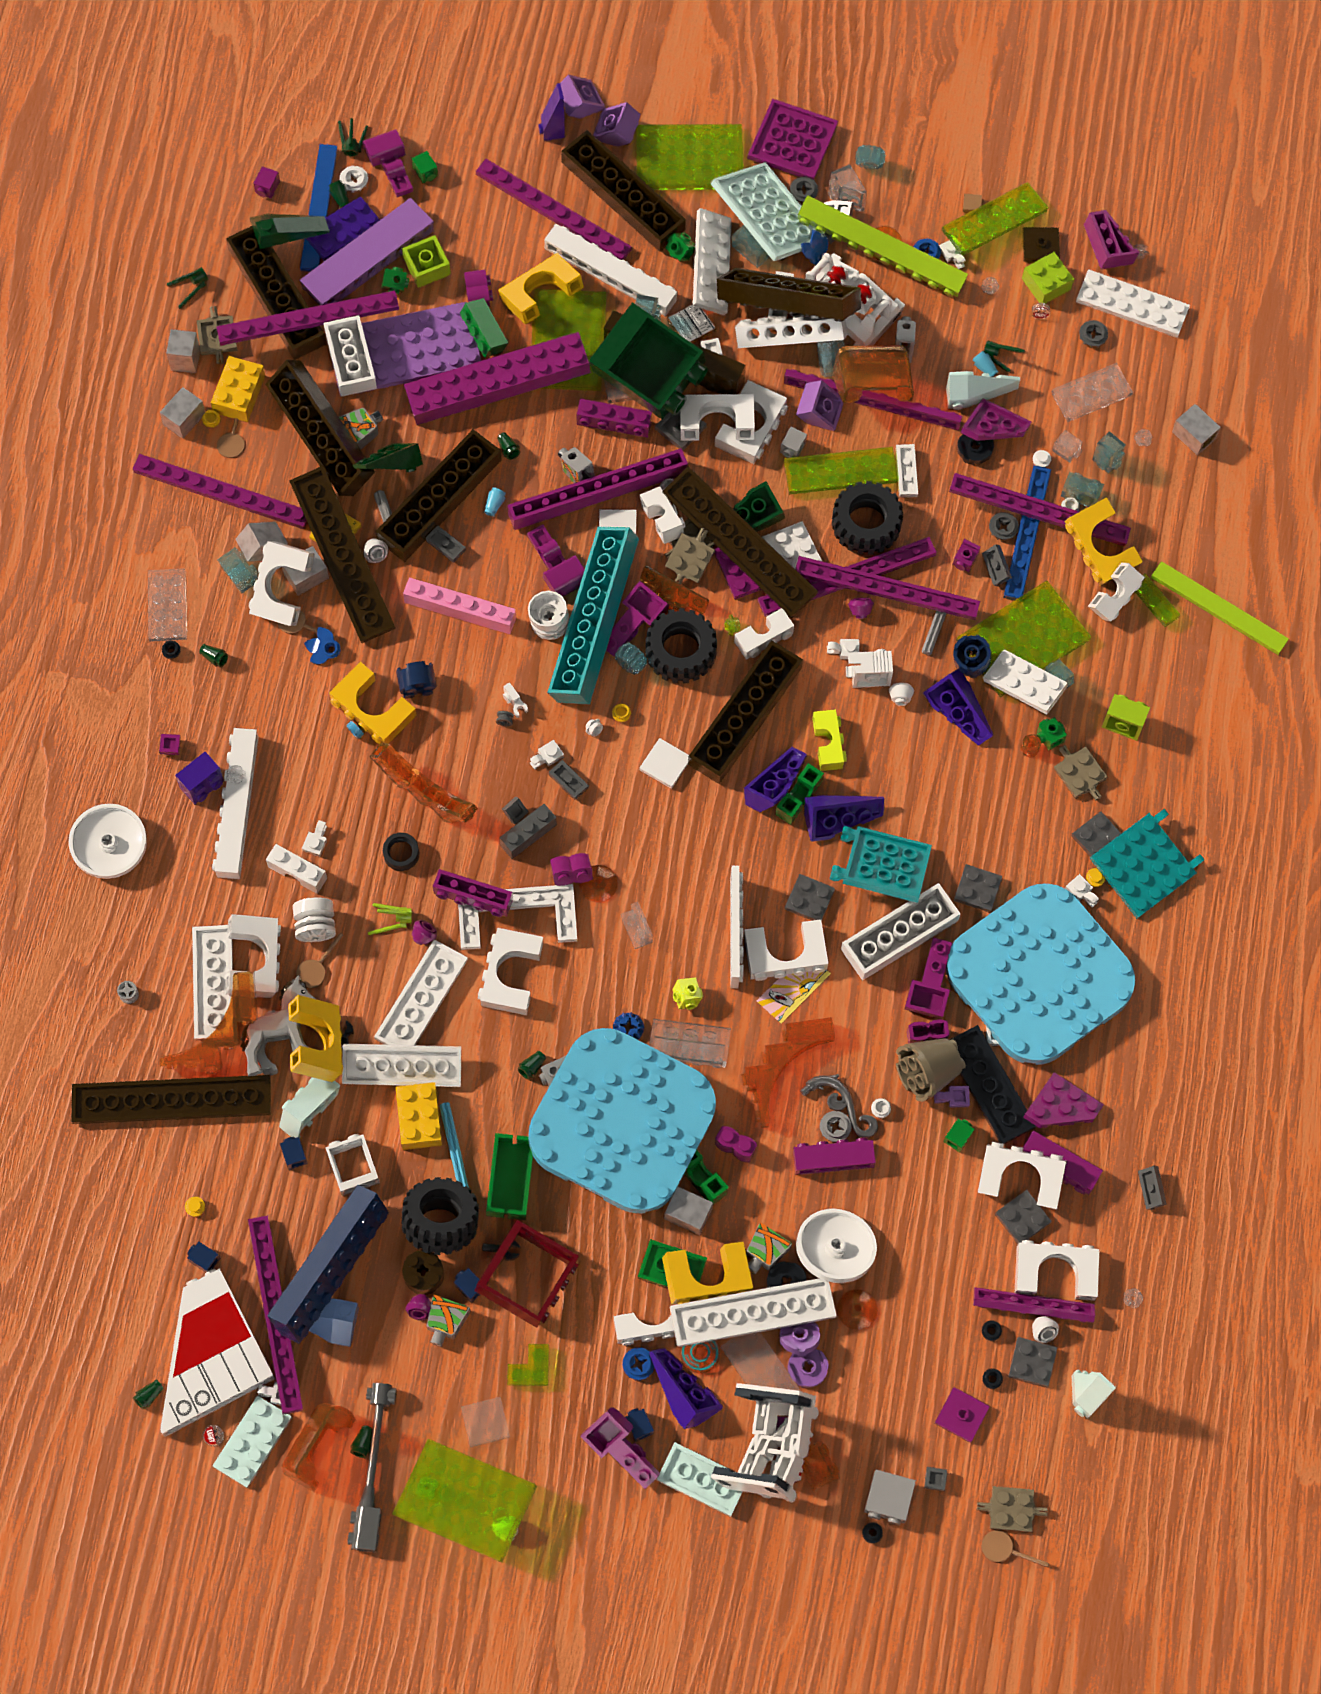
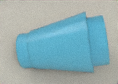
(985, 364)
(494, 501)

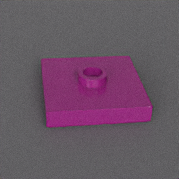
(962, 1414)

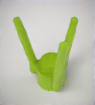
(403, 915)

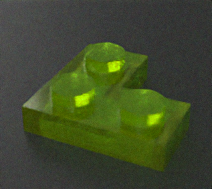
(533, 1373)

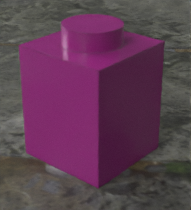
(266, 182)

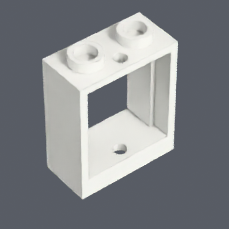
(365, 1180)

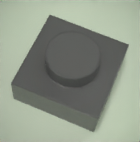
(515, 810)
(935, 1479)

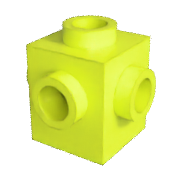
(687, 993)

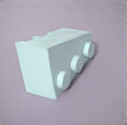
(306, 1105)

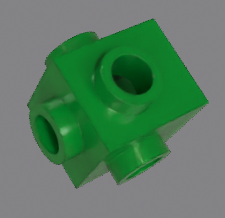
(680, 246)
(396, 273)
(1051, 733)

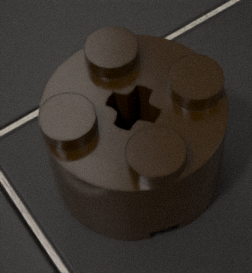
(433, 1276)

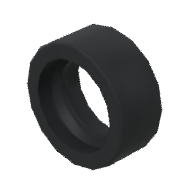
(401, 837)

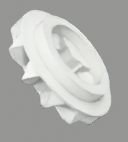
(356, 172)

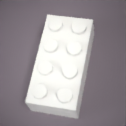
(350, 355)

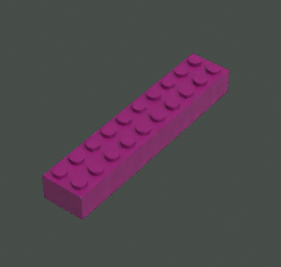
(497, 378)

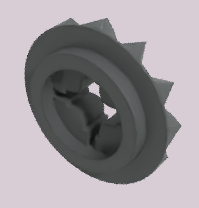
(810, 186)
(1101, 333)
(1004, 519)

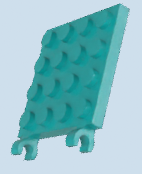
(884, 863)
(1144, 864)

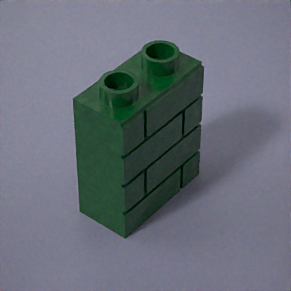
(649, 362)

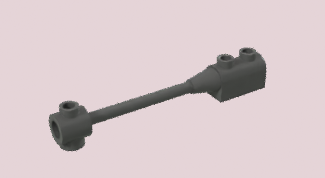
(366, 1517)

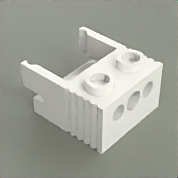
(874, 668)

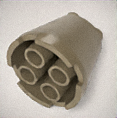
(928, 1066)

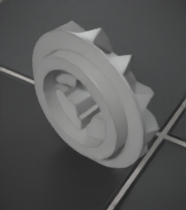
(832, 1118)

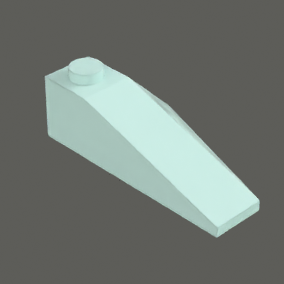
(967, 389)
(1089, 1391)

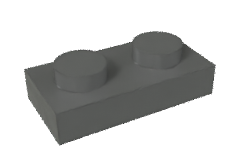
(445, 544)
(996, 565)
(568, 780)
(1152, 1187)

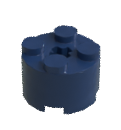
(972, 646)
(416, 679)

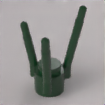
(351, 146)
(197, 277)
(993, 349)

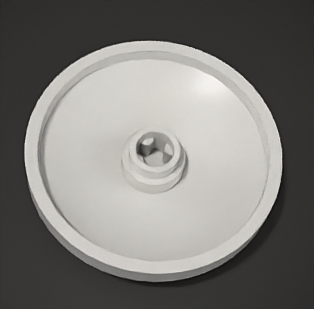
(107, 841)
(836, 1245)

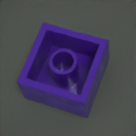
(200, 778)

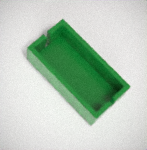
(509, 1177)

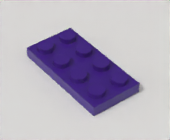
(344, 227)

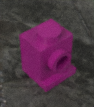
(971, 553)

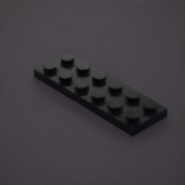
(991, 1087)

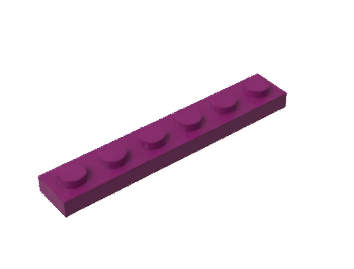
(1033, 1304)

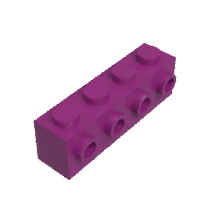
(614, 418)
(472, 892)

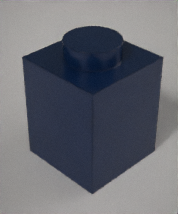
(293, 1152)
(203, 1257)
(466, 1283)
(641, 1425)

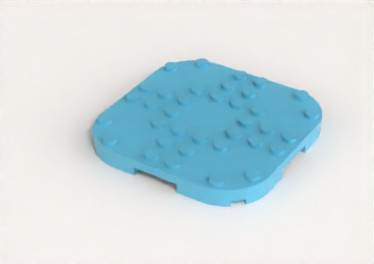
(1040, 973)
(622, 1120)

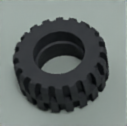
(869, 496)
(681, 623)
(437, 1236)

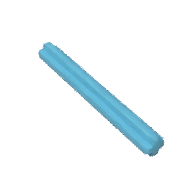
(453, 1143)

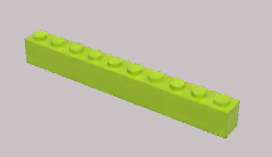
(882, 246)

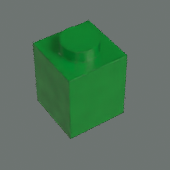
(425, 167)
(959, 1134)

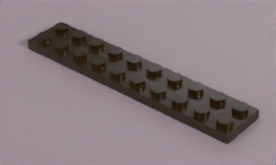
(740, 542)
(342, 554)
(171, 1099)

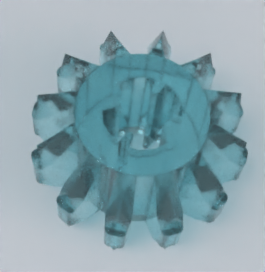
(870, 157)
(631, 658)

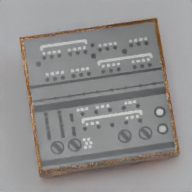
(692, 323)

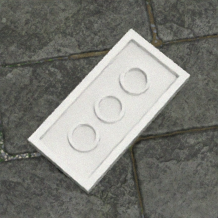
(1025, 681)

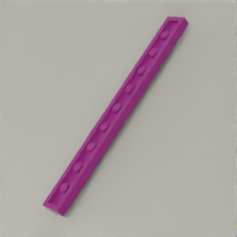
(552, 209)
(306, 318)
(884, 402)
(220, 491)
(1032, 507)
(876, 565)
(888, 588)
(270, 1292)

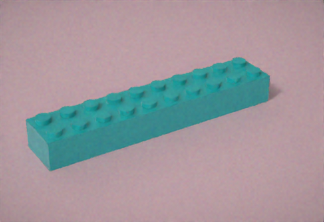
(593, 615)

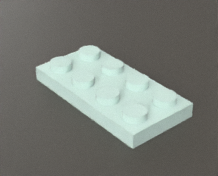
(252, 1441)
(692, 1474)

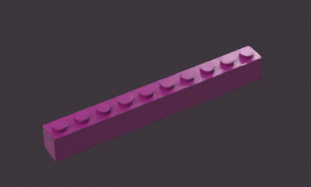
(597, 489)

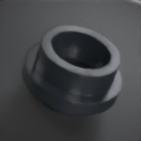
(171, 645)
(991, 1324)
(992, 1372)
(872, 1539)

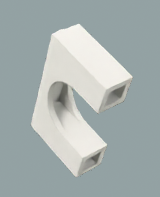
(737, 406)
(771, 407)
(264, 601)
(264, 933)
(507, 945)
(764, 965)
(1050, 1170)
(1082, 1260)

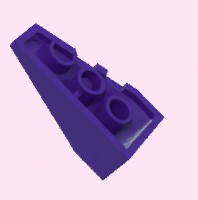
(552, 118)
(957, 701)
(774, 781)
(829, 814)
(686, 1398)

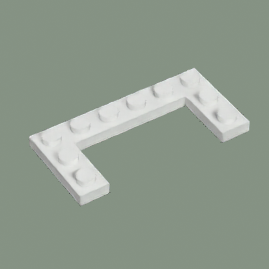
(532, 897)

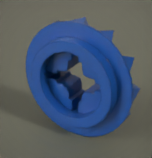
(934, 248)
(635, 1021)
(629, 1360)

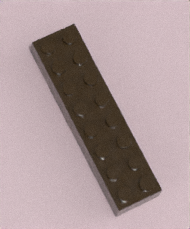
(622, 190)
(273, 289)
(789, 294)
(723, 375)
(319, 427)
(439, 495)
(745, 712)

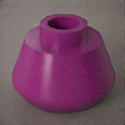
(861, 607)
(423, 932)
(419, 1307)

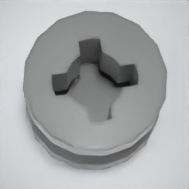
(126, 988)

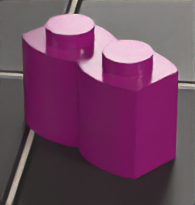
(477, 286)
(571, 869)
(927, 1031)
(739, 1145)

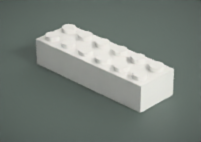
(900, 932)

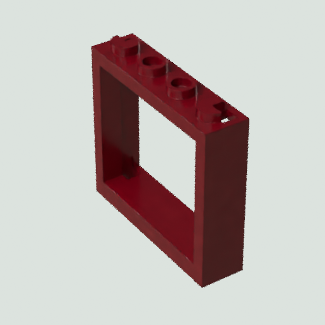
(545, 1244)

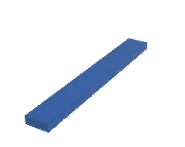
(319, 199)
(1026, 537)

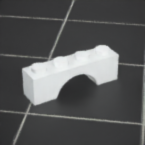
(631, 1329)

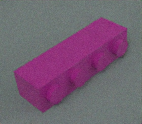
(834, 1156)
(1077, 1170)

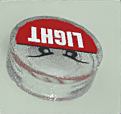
(1040, 311)
(213, 1435)

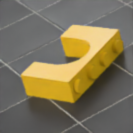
(551, 271)
(1081, 528)
(381, 727)
(326, 1020)
(686, 1289)

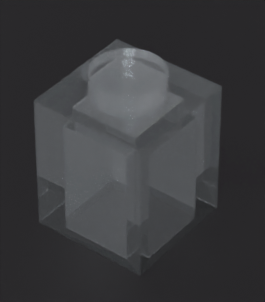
(1067, 446)

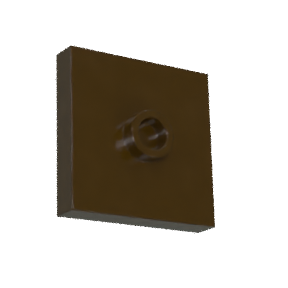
(1040, 242)

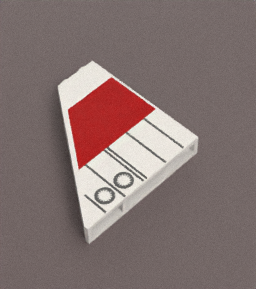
(212, 1354)

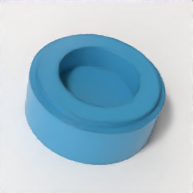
(354, 729)

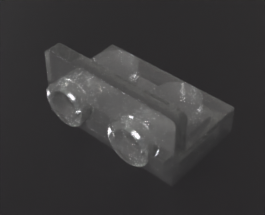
(637, 926)

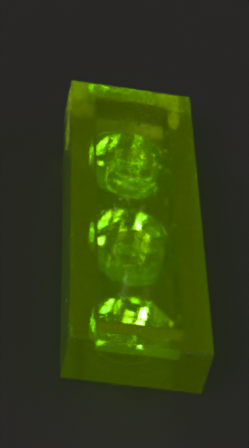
(1157, 602)

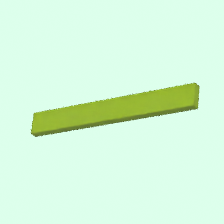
(1219, 608)

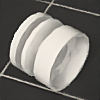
(546, 606)
(314, 919)

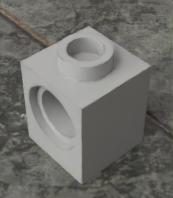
(793, 443)

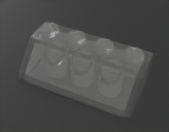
(691, 1042)

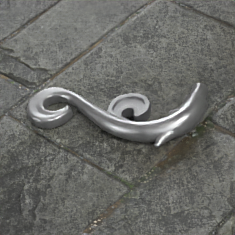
(847, 1101)

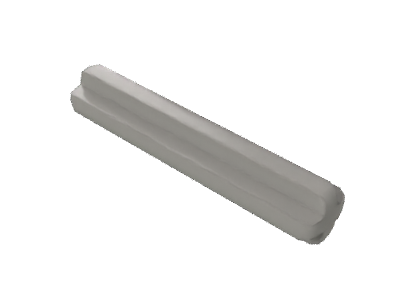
(382, 504)
(933, 633)

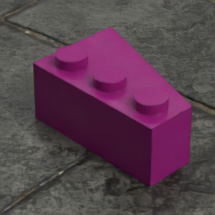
(1108, 242)

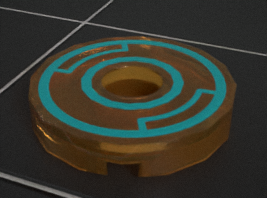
(704, 1364)

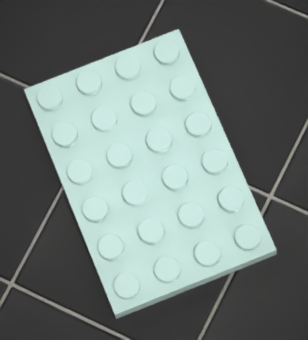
(765, 209)

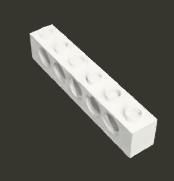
(747, 339)

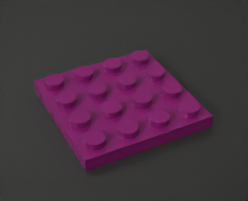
(792, 139)

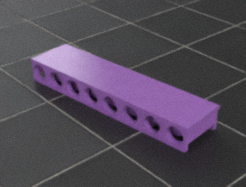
(366, 253)

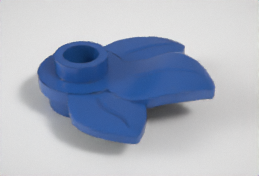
(816, 248)
(320, 646)

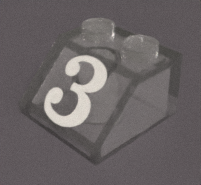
(846, 186)

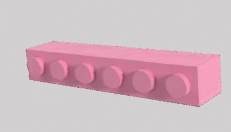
(459, 605)

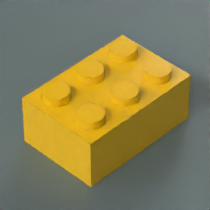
(238, 388)
(418, 1116)

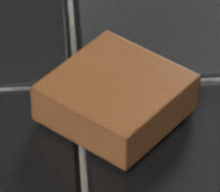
(971, 202)

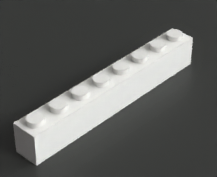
(608, 268)
(236, 805)

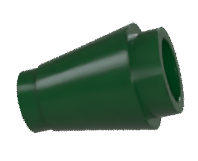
(339, 193)
(508, 446)
(215, 655)
(531, 1065)
(146, 1395)
(362, 1442)

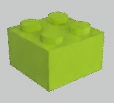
(426, 261)
(1047, 278)
(1126, 717)

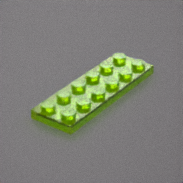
(994, 218)
(840, 470)

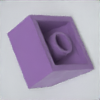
(580, 97)
(617, 125)
(820, 405)

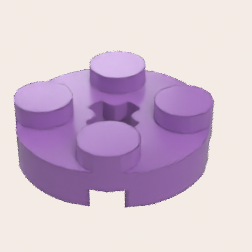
(803, 1345)
(805, 1378)

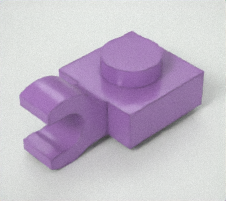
(956, 1096)

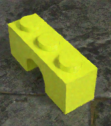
(827, 724)

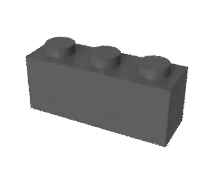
(528, 831)

